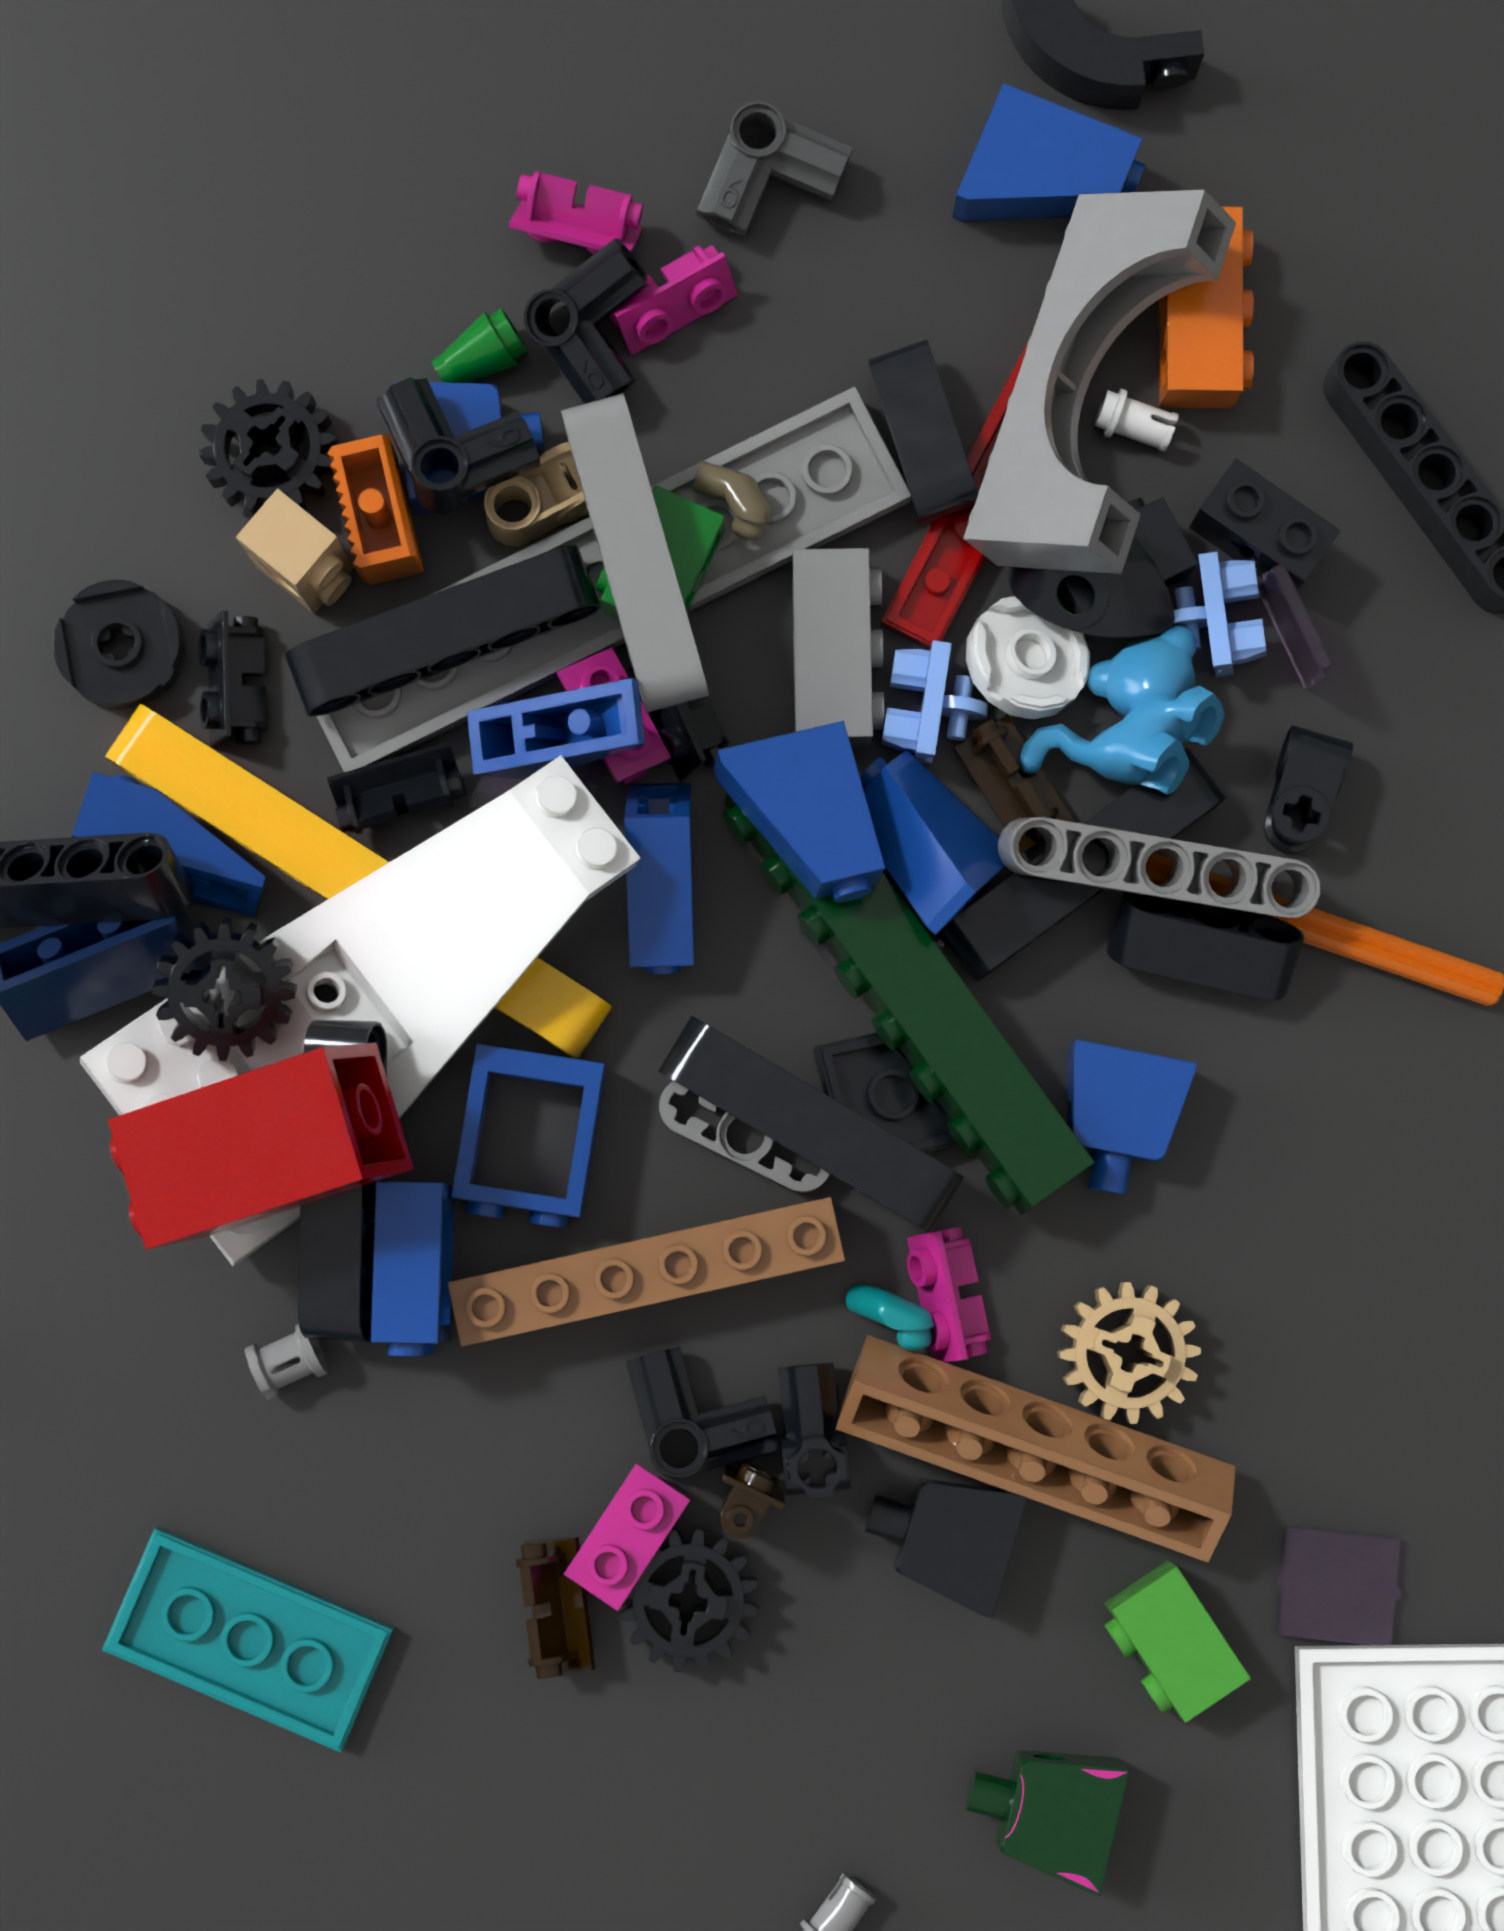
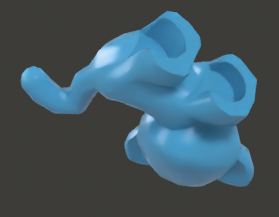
(1161, 708)

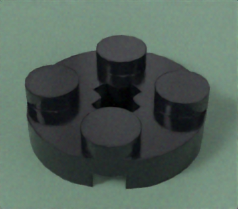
(89, 624)

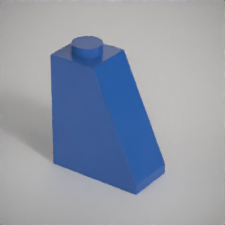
(1040, 159)
(808, 807)
(929, 839)
(662, 881)

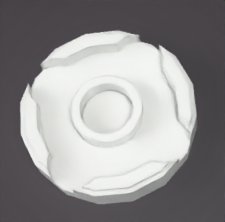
(1025, 661)

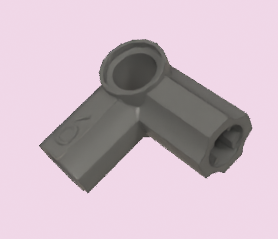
(742, 172)

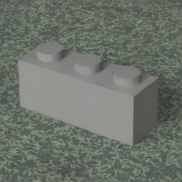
(836, 641)

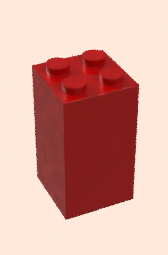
(259, 1144)

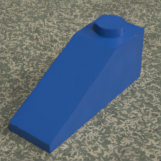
(577, 724)
(126, 807)

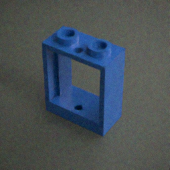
(541, 1069)
(412, 1266)

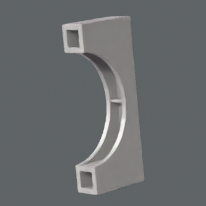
(1111, 267)

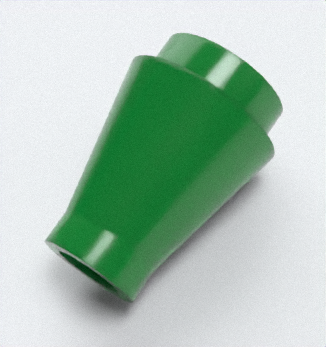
(481, 350)

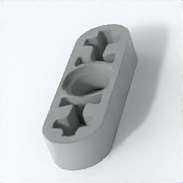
(695, 1127)

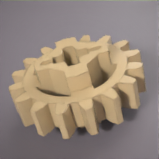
(1141, 1324)

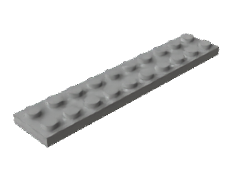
(822, 479)

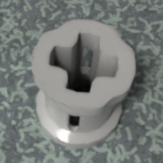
(285, 1362)

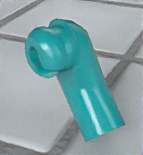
(894, 1312)

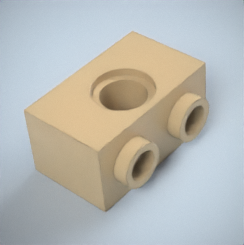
(297, 552)

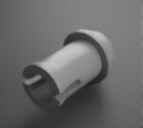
(841, 1908)

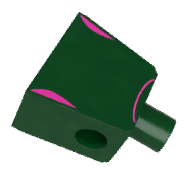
(1056, 1812)

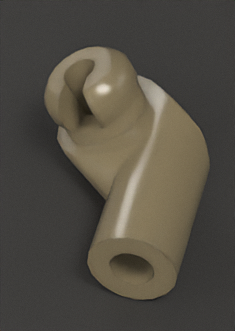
(742, 495)

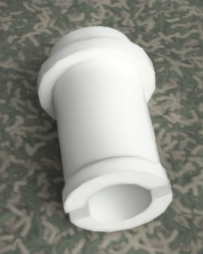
(1135, 420)

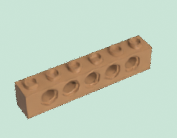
(646, 1271)
(1038, 1448)

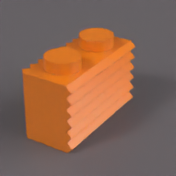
(375, 509)

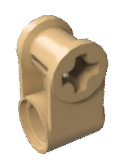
(544, 492)

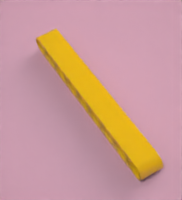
(320, 856)

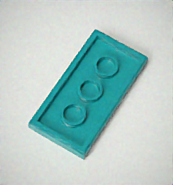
(248, 1639)

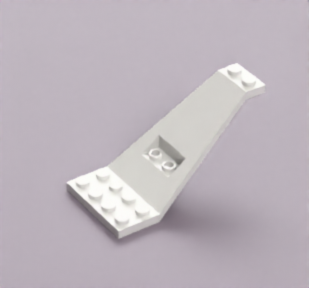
(408, 946)

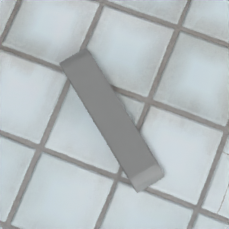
(634, 553)
(1188, 860)

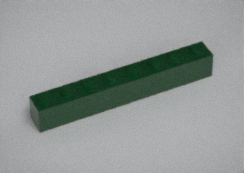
(938, 1028)

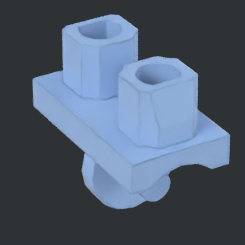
(1223, 584)
(927, 673)

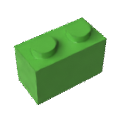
(1175, 1641)

